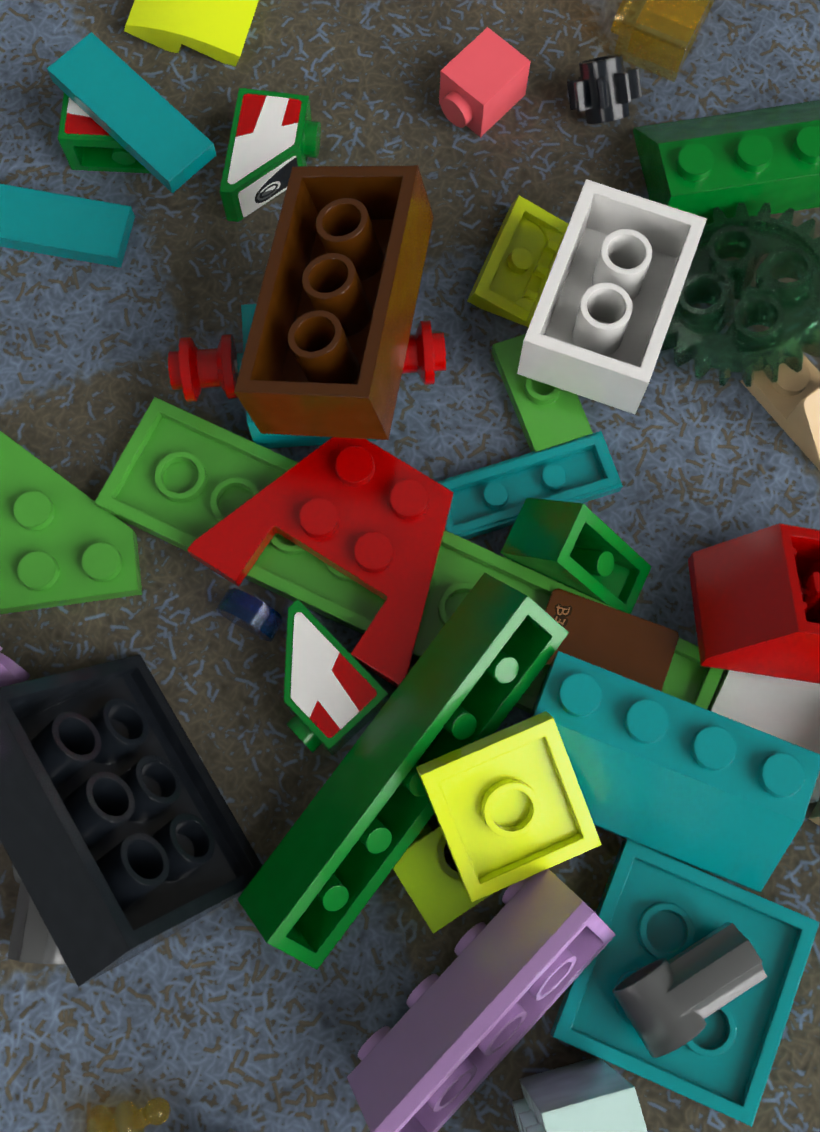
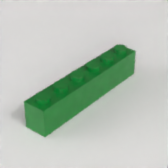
(375, 796)

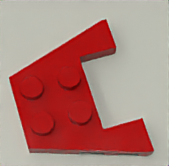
(360, 517)

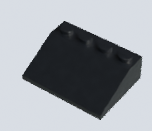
(112, 814)

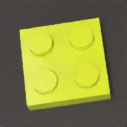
(509, 805)

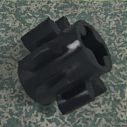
(604, 89)

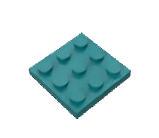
(657, 913)

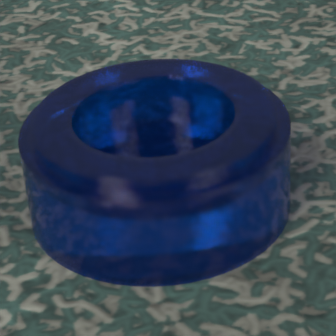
(250, 614)

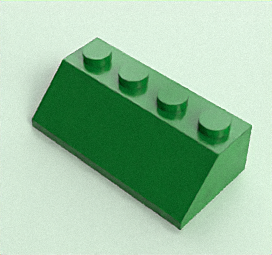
(735, 159)

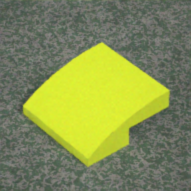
(206, 26)
(519, 262)

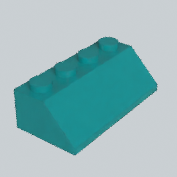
(678, 772)

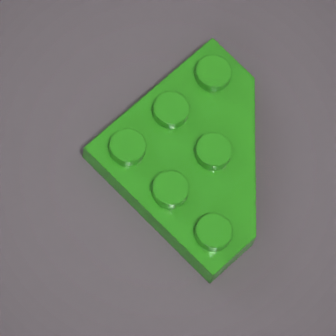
(57, 540)

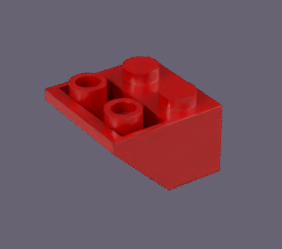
(760, 603)

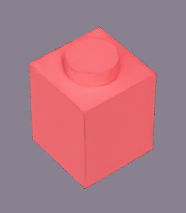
(483, 82)

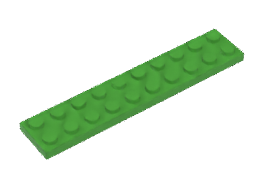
(191, 474)

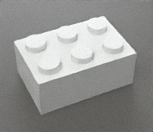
(610, 296)

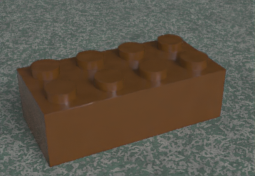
(337, 302)

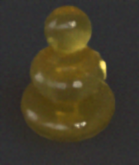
(127, 1116)

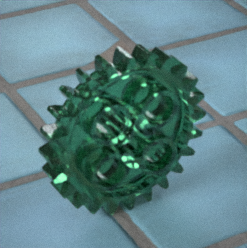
(785, 308)

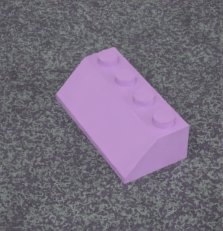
(477, 1007)

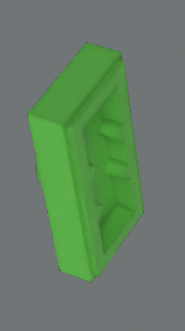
(544, 412)

